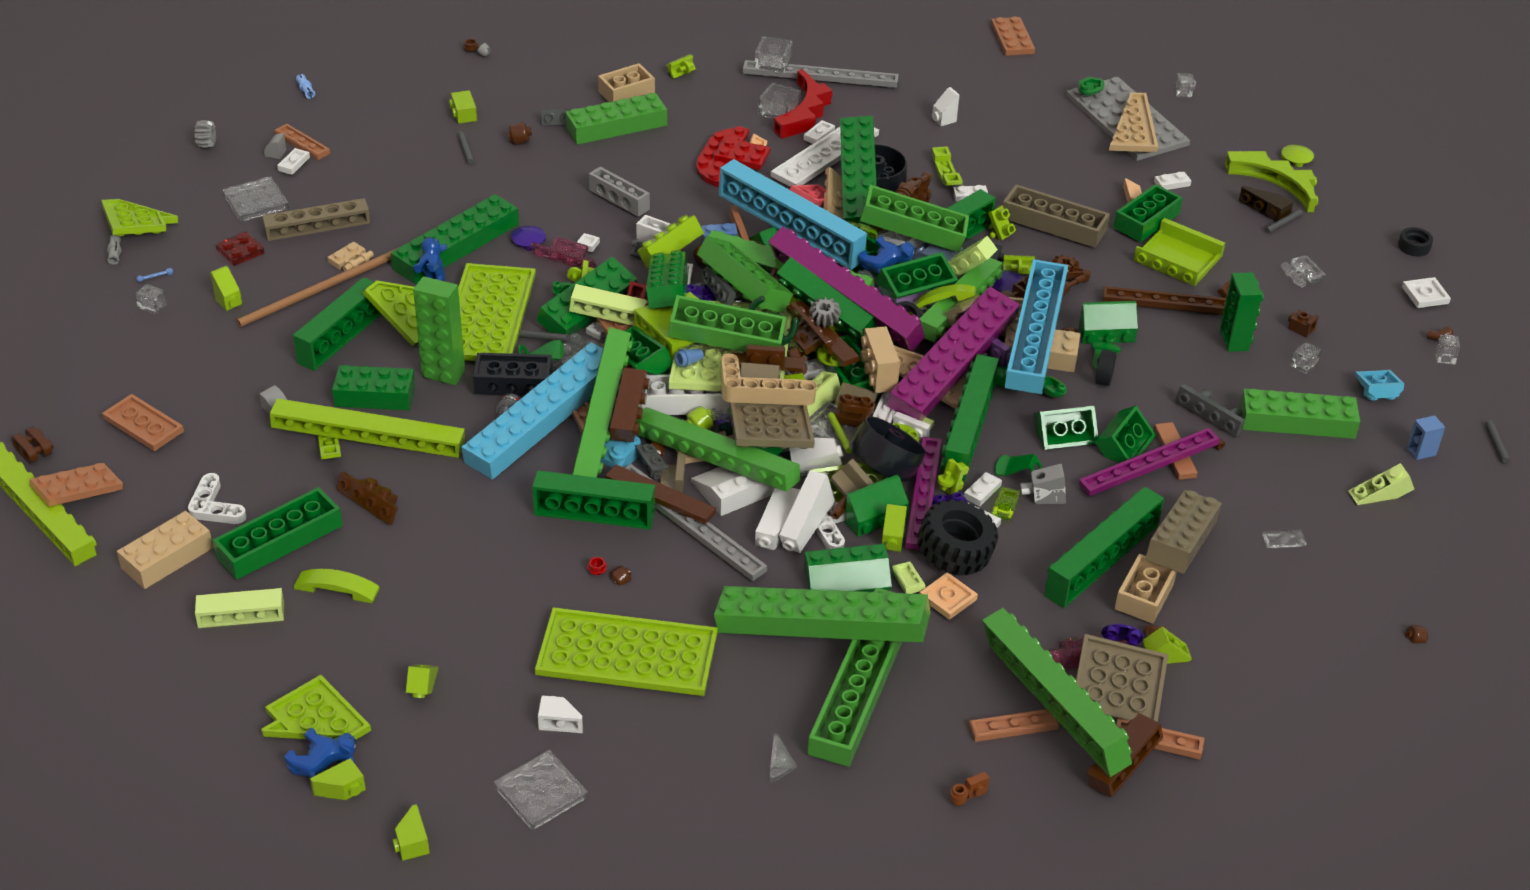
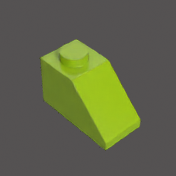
(225, 288)
(894, 527)
(1167, 643)
(421, 680)
(339, 781)
(411, 836)

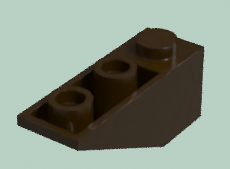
(1268, 203)

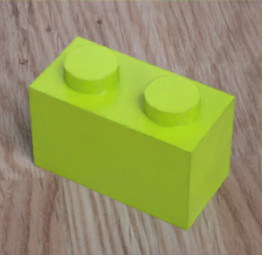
(463, 107)

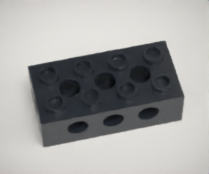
(510, 372)

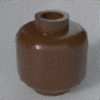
(519, 133)

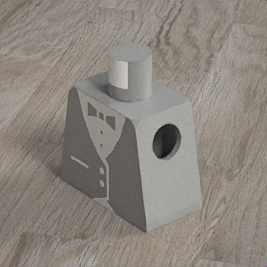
(1046, 485)

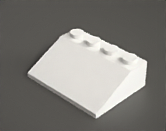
(730, 490)

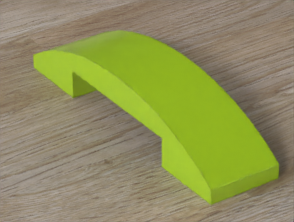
(944, 166)
(960, 290)
(329, 447)
(337, 580)

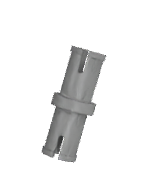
(114, 249)

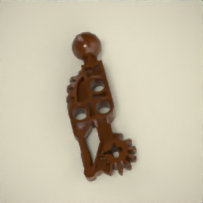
(914, 189)
(1074, 272)

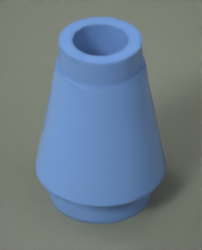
(686, 357)

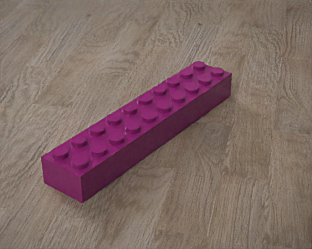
(902, 327)
(953, 354)

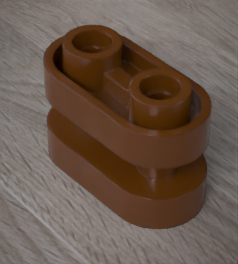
(853, 409)
(32, 444)

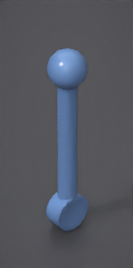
(169, 271)

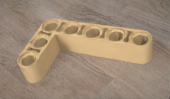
(762, 390)

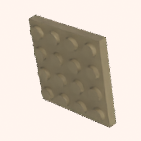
(771, 425)
(1122, 677)

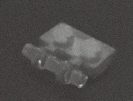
(1307, 271)

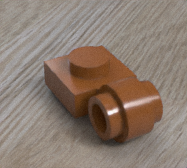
(974, 786)

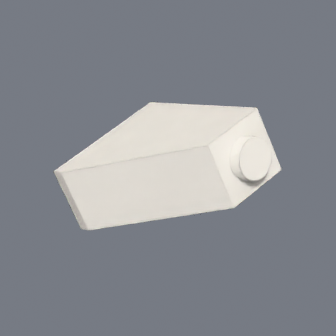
(823, 455)

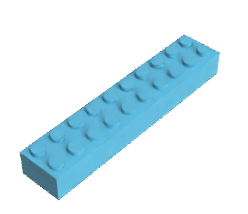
(787, 209)
(1036, 327)
(534, 414)

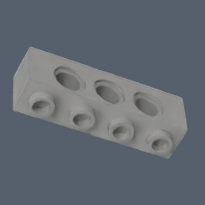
(619, 191)

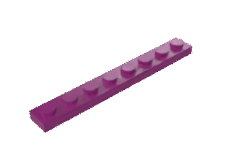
(1149, 461)
(923, 489)

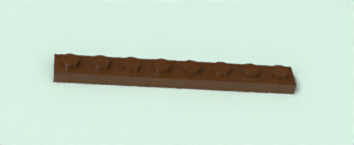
(1165, 299)

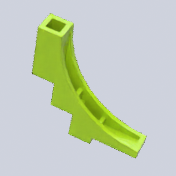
(1258, 165)

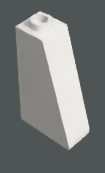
(807, 511)
(774, 518)

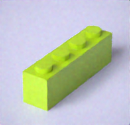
(672, 239)

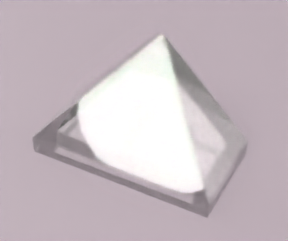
(1284, 538)
(781, 760)

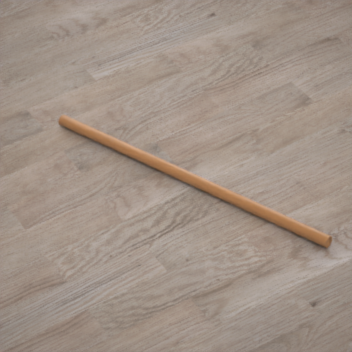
(294, 298)

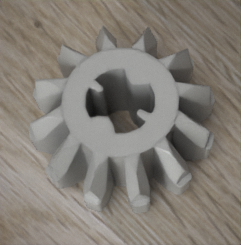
(205, 134)
(825, 312)

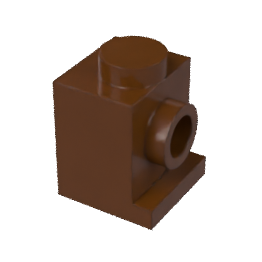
(1302, 323)

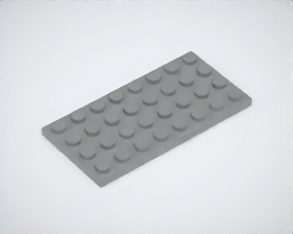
(1108, 107)

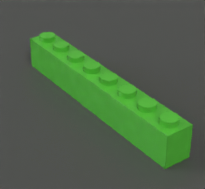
(982, 277)

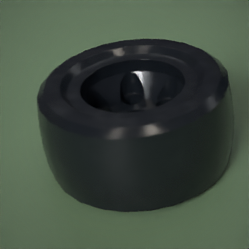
(890, 165)
(886, 449)

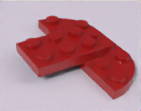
(726, 146)

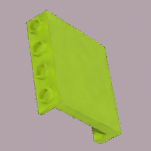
(1180, 252)
(656, 324)

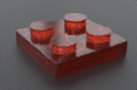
(240, 248)

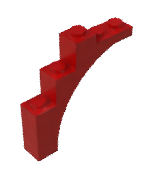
(804, 115)

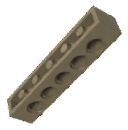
(316, 219)

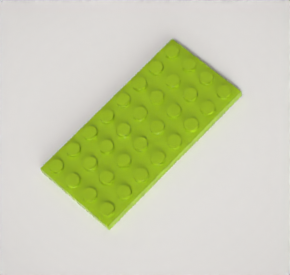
(493, 307)
(627, 651)

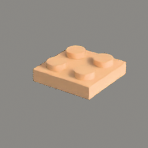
(949, 595)

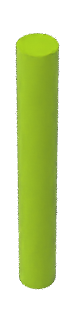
(839, 431)

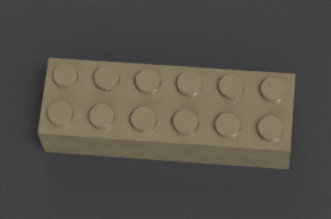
(1056, 216)
(1183, 531)

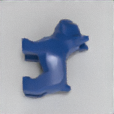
(887, 255)
(430, 261)
(321, 753)

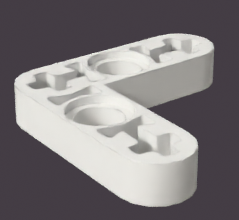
(230, 512)
(829, 523)

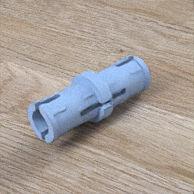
(305, 86)

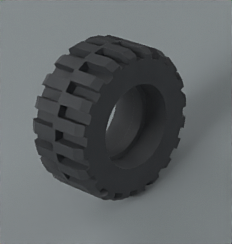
(949, 552)

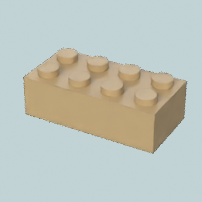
(1063, 350)
(165, 549)

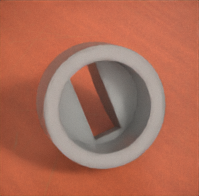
(484, 50)

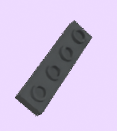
(720, 288)
(1208, 409)

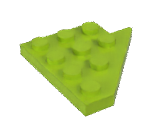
(135, 219)
(396, 305)
(314, 706)

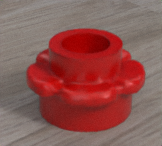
(597, 566)

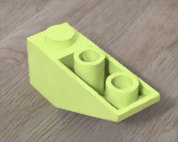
(1385, 486)

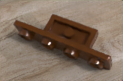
(808, 335)
(771, 356)
(370, 496)

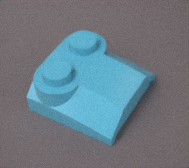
(1380, 384)
(620, 452)

